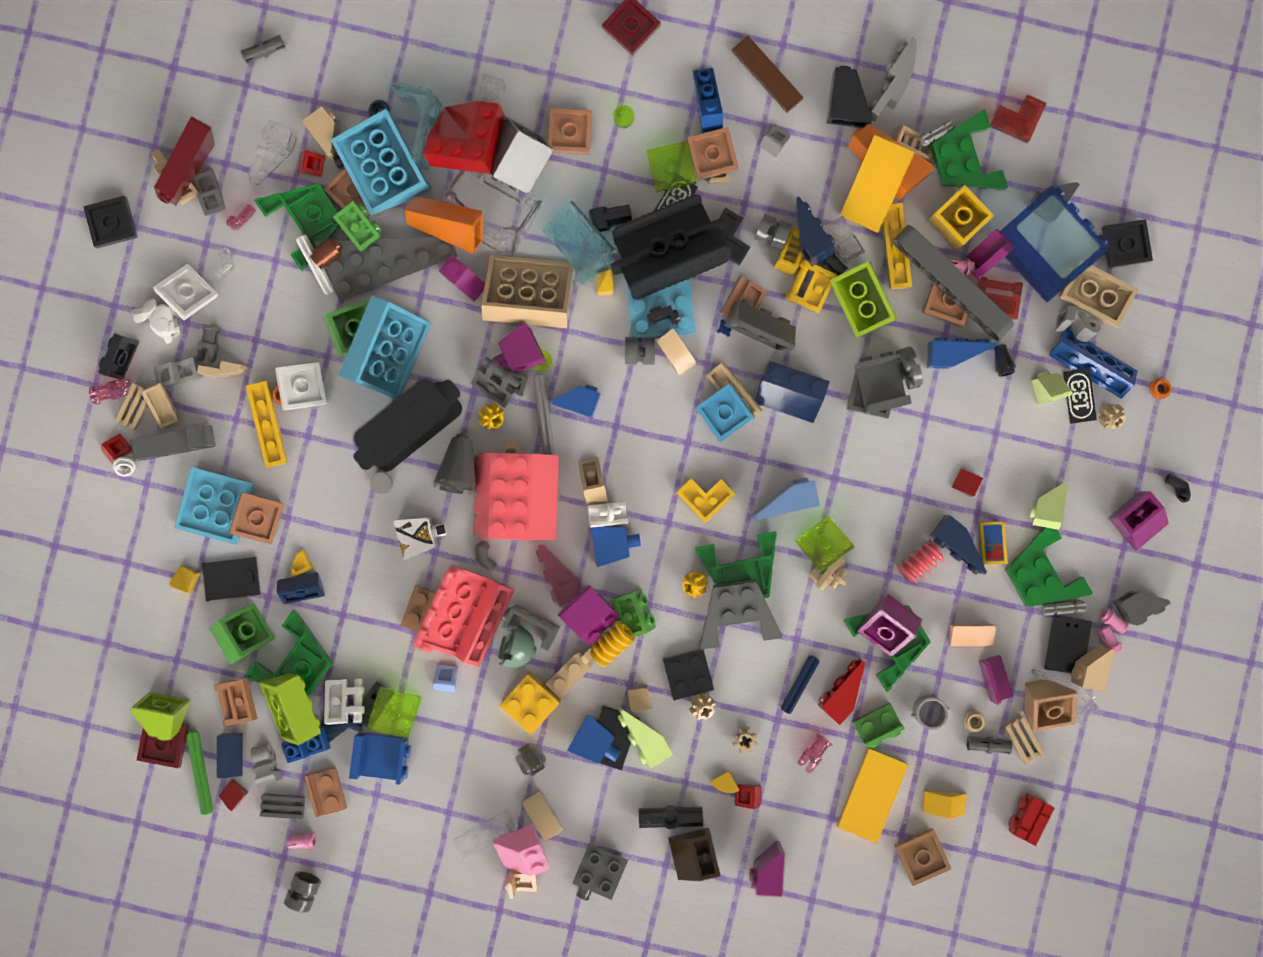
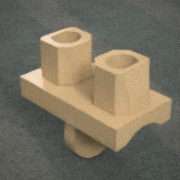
(823, 579)

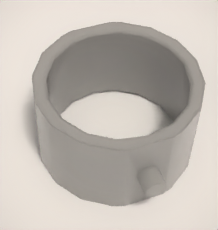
(944, 712)

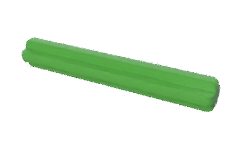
(199, 772)

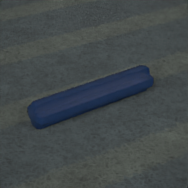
(800, 684)

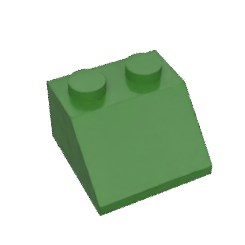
(343, 326)
(241, 633)

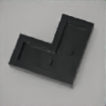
(738, 248)

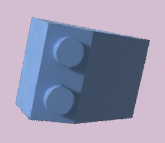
(792, 498)

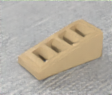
(910, 133)

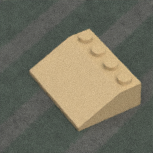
(527, 291)

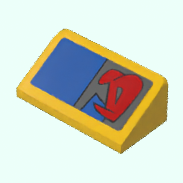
(993, 542)

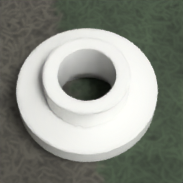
(124, 466)

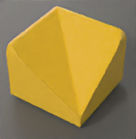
(605, 283)
(185, 579)

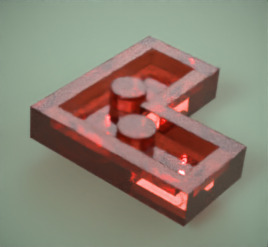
(1020, 124)

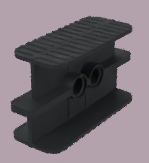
(682, 220)
(406, 424)

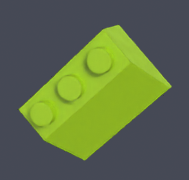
(863, 299)
(290, 708)

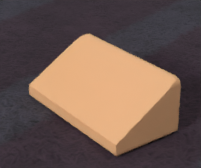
(972, 635)

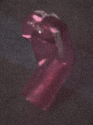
(241, 219)

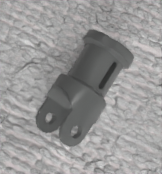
(208, 343)

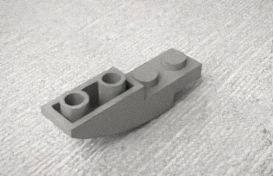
(897, 79)

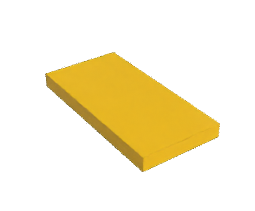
(877, 183)
(872, 795)

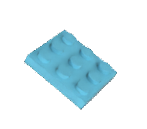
(677, 296)
(210, 504)

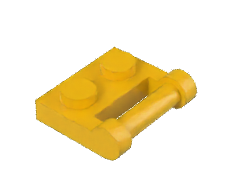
(817, 289)

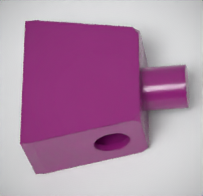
(520, 350)

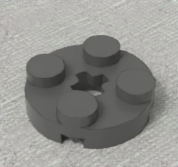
(909, 369)

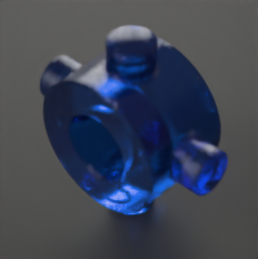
(723, 329)

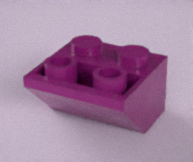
(1140, 519)

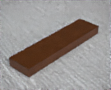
(767, 74)

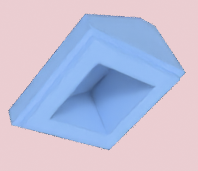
(445, 677)

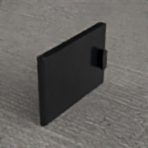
(231, 579)
(1067, 643)
(609, 720)

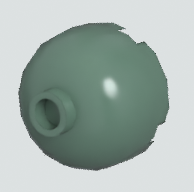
(517, 647)

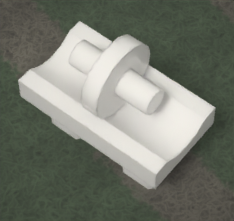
(607, 514)

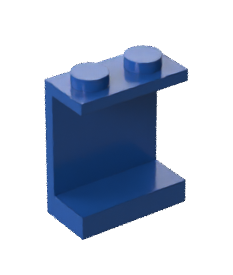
(380, 757)

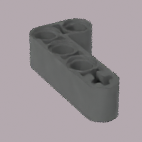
(170, 443)

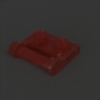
(1008, 304)

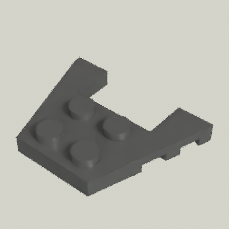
(737, 604)

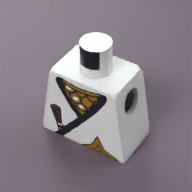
(418, 535)

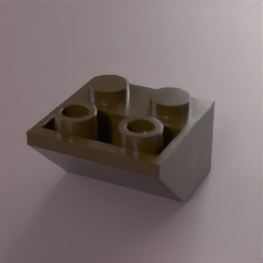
(694, 855)

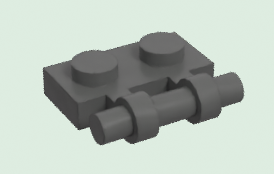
(494, 386)

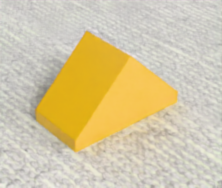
(944, 803)

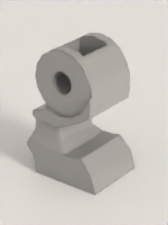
(1082, 327)
(264, 760)

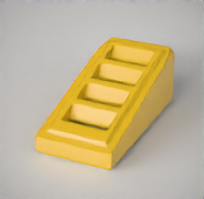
(785, 262)

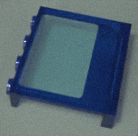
(1052, 243)

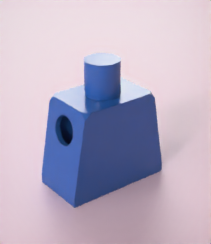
(612, 544)
(594, 742)

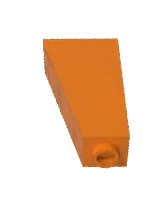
(917, 171)
(447, 222)

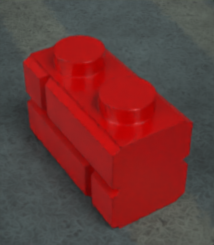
(1030, 818)

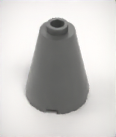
(457, 467)

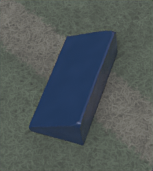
(300, 588)
(229, 755)

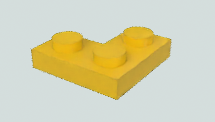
(705, 504)

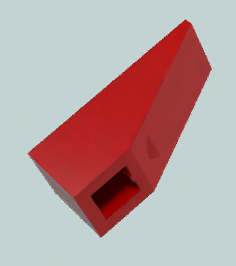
(842, 697)

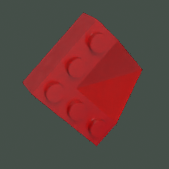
(465, 137)

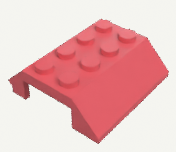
(516, 496)
(464, 615)

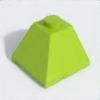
(160, 714)

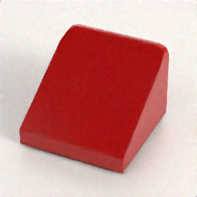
(311, 163)
(116, 448)
(967, 483)
(233, 795)
(748, 796)

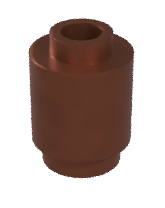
(326, 253)

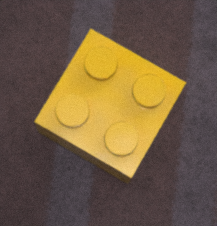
(961, 217)
(530, 702)

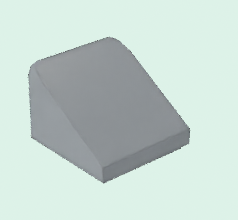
(774, 140)

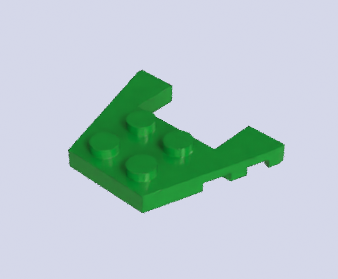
(958, 161)
(309, 209)
(754, 568)
(1036, 577)
(304, 659)
(901, 659)

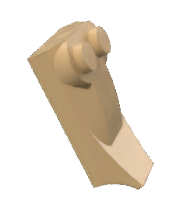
(1100, 295)

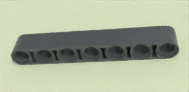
(953, 282)

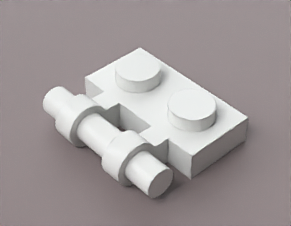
(337, 701)

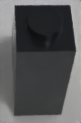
(847, 100)

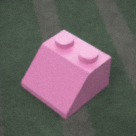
(522, 851)

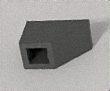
(1138, 606)

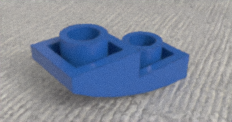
(310, 747)

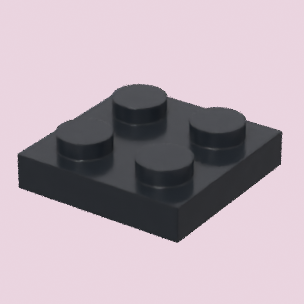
(110, 222)
(1127, 243)
(118, 356)
(688, 674)

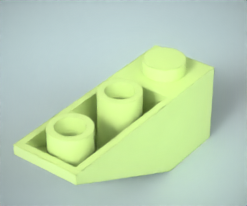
(650, 743)

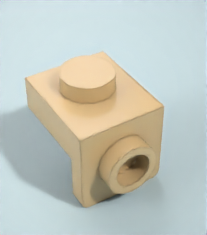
(520, 882)

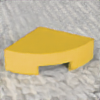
(301, 564)
(725, 783)

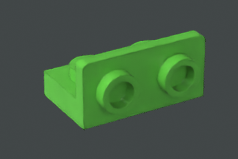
(357, 225)
(635, 612)
(878, 725)

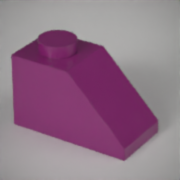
(462, 278)

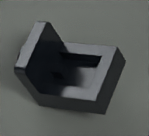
(658, 314)

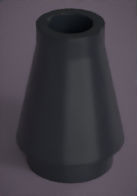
(1003, 361)

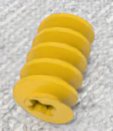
(612, 644)

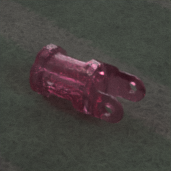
(111, 390)
(814, 753)

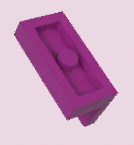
(989, 252)
(995, 679)

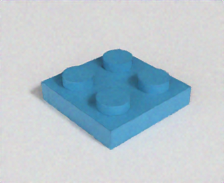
(725, 412)

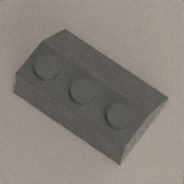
(761, 326)

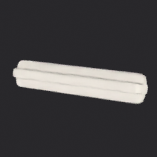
(320, 274)

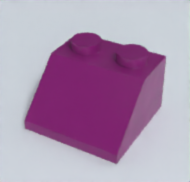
(588, 615)
(890, 625)
(768, 871)

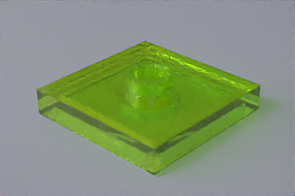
(671, 166)
(824, 544)
(394, 712)

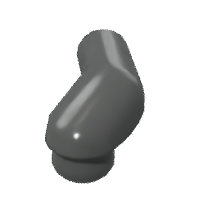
(481, 552)

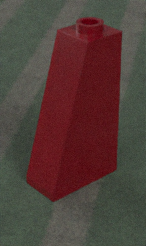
(184, 161)

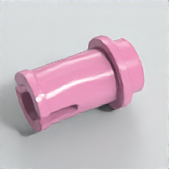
(964, 266)
(1109, 617)
(1109, 639)
(302, 841)

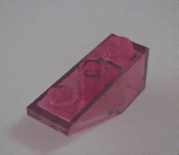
(563, 580)

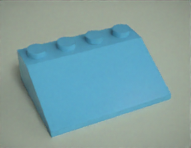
(380, 163)
(384, 348)

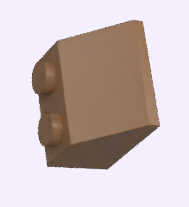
(1049, 704)

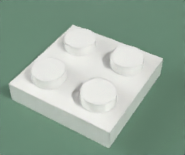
(185, 291)
(300, 386)

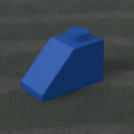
(579, 400)

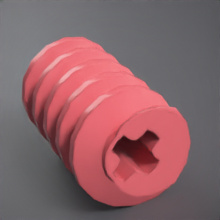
(920, 562)

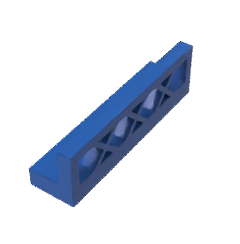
(1107, 376)

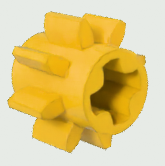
(491, 416)
(695, 584)

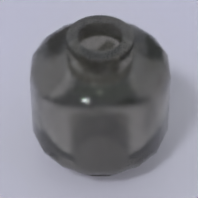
(530, 759)

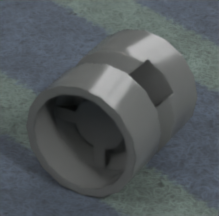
(780, 234)
(632, 350)
(302, 889)

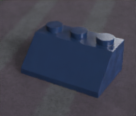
(791, 391)

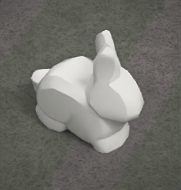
(162, 319)

